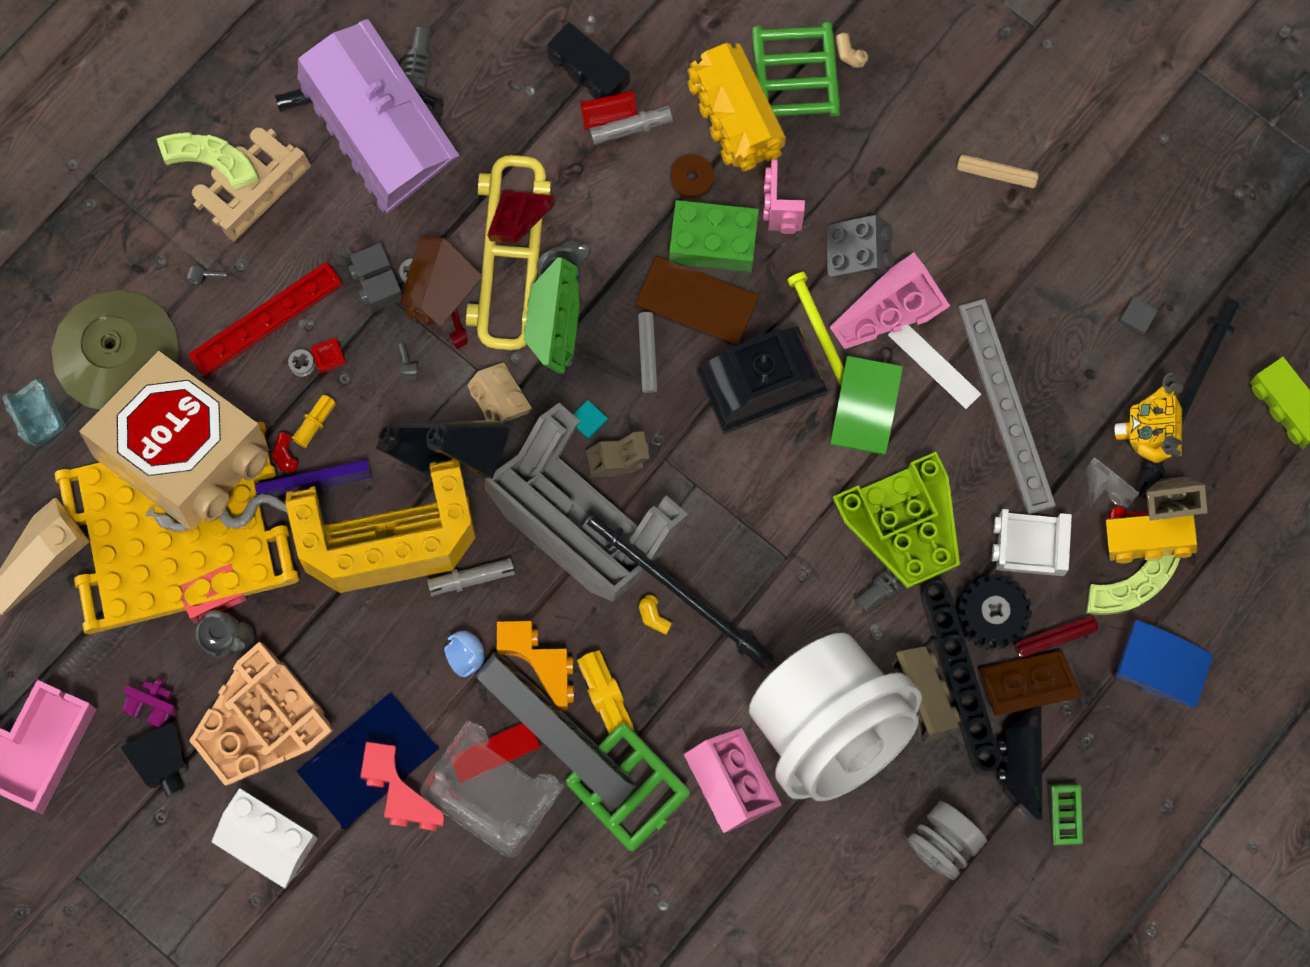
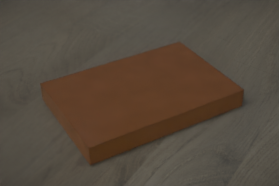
(1029, 683)

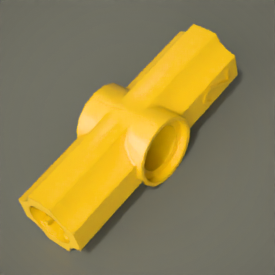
(603, 691)

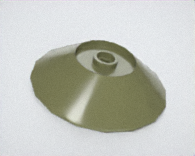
(80, 349)

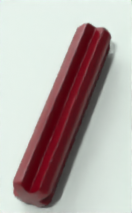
(1056, 636)

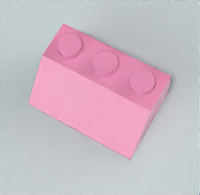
(732, 779)

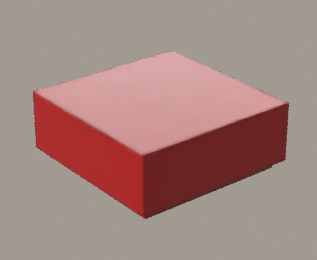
(328, 356)

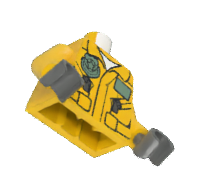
(1156, 423)

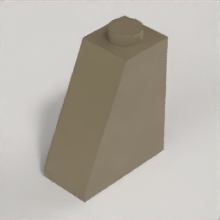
(1176, 498)

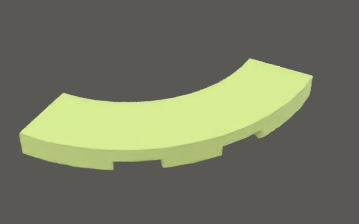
(210, 151)
(1133, 591)

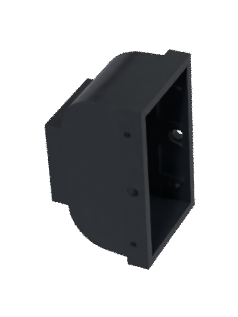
(761, 378)

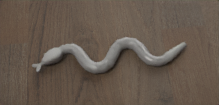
(168, 523)

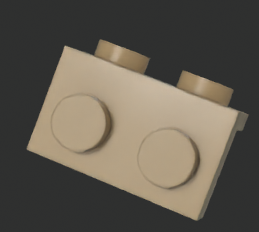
(498, 394)

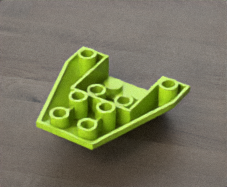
(906, 520)

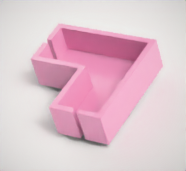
(41, 745)

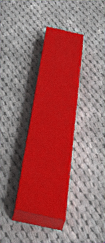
(265, 320)

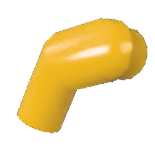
(650, 615)

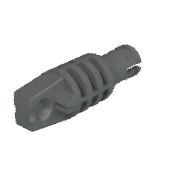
(419, 58)
(884, 587)

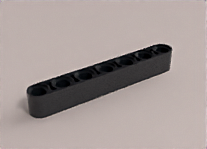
(962, 663)

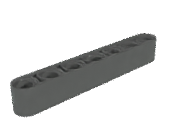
(555, 730)

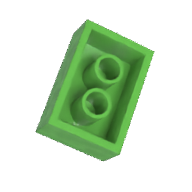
(713, 236)

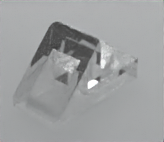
(1103, 479)

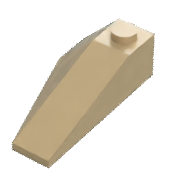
(41, 550)

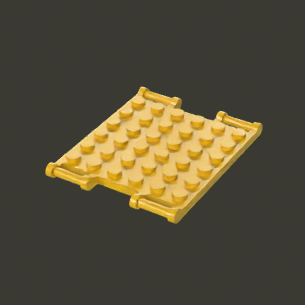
(145, 565)

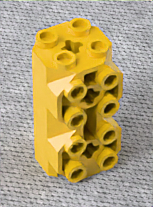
(736, 107)

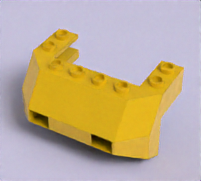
(387, 544)

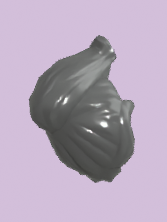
(571, 250)
(223, 634)

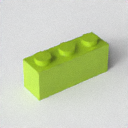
(1286, 398)

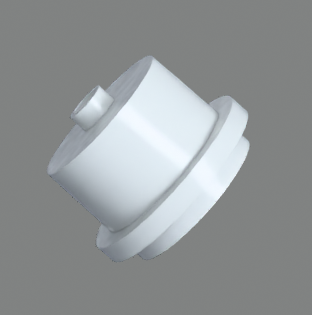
(834, 718)

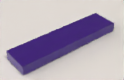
(320, 479)

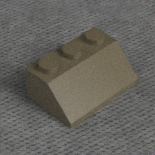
(934, 714)

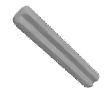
(647, 352)

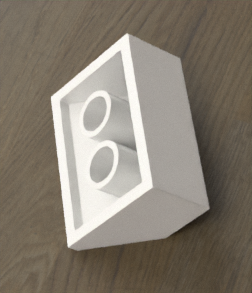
(263, 838)

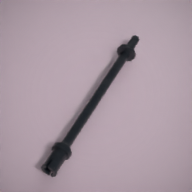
(1221, 327)
(745, 643)

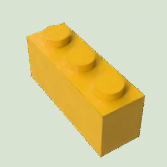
(1151, 539)

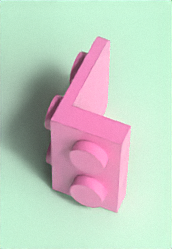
(781, 214)

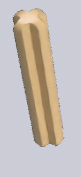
(997, 171)

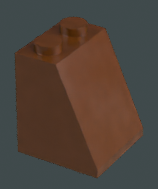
(436, 281)

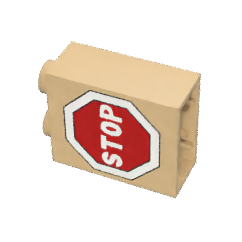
(176, 442)

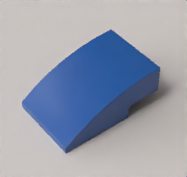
(1164, 664)

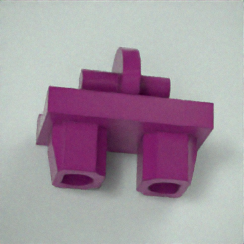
(161, 710)

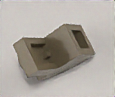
(618, 457)

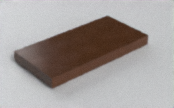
(697, 301)

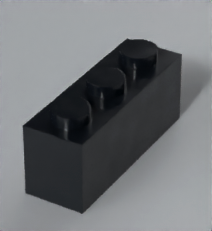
(587, 63)

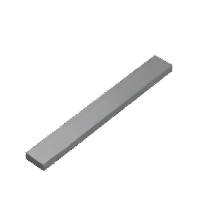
(1006, 407)

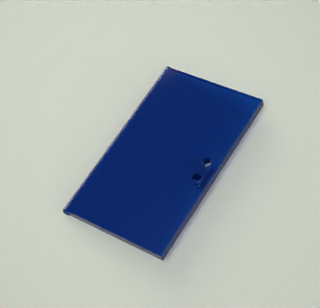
(337, 769)

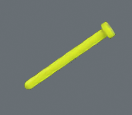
(798, 281)

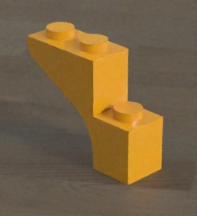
(550, 665)

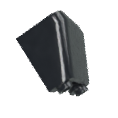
(466, 441)

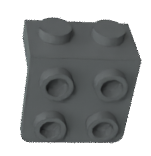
(859, 247)

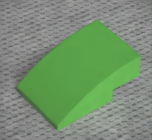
(866, 405)

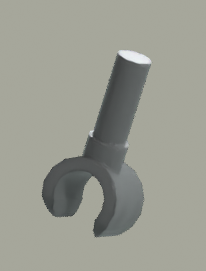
(197, 273)
(409, 370)

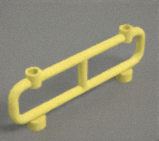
(490, 186)

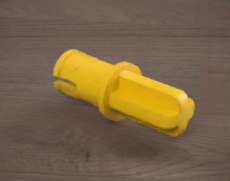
(313, 421)

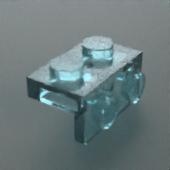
(34, 413)

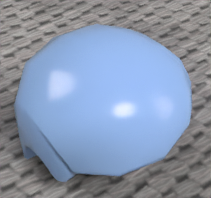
(464, 653)

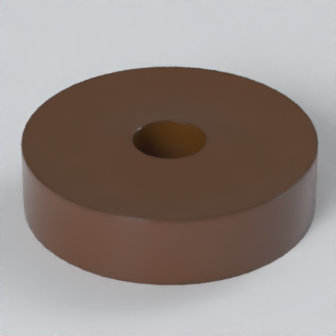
(692, 165)

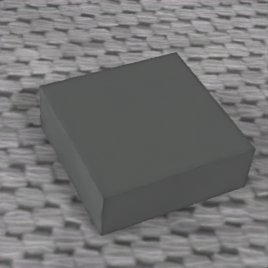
(1138, 316)

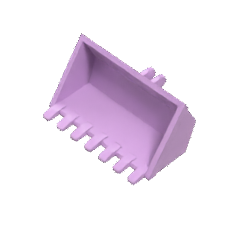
(374, 113)

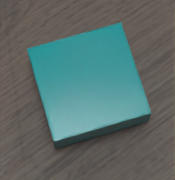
(590, 420)

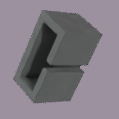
(376, 277)

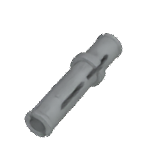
(627, 126)
(469, 577)

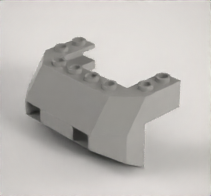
(555, 504)

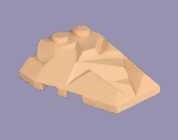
(259, 719)

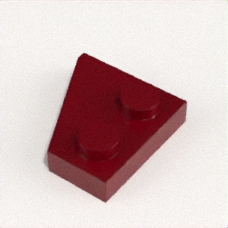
(517, 215)

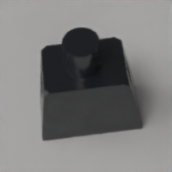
(159, 758)

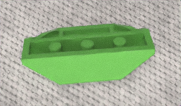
(554, 315)

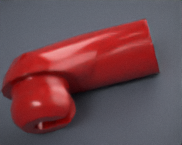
(281, 455)

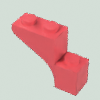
(402, 802)

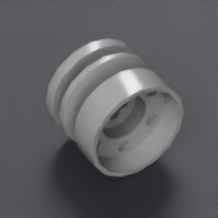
(943, 844)

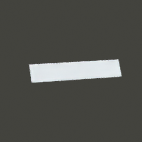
(935, 365)

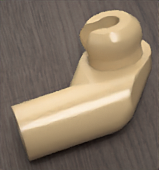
(847, 54)

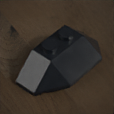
(1023, 764)

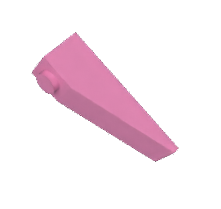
(898, 298)

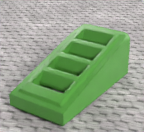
(1055, 814)

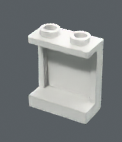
(1032, 543)

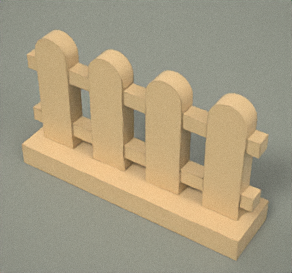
(256, 198)

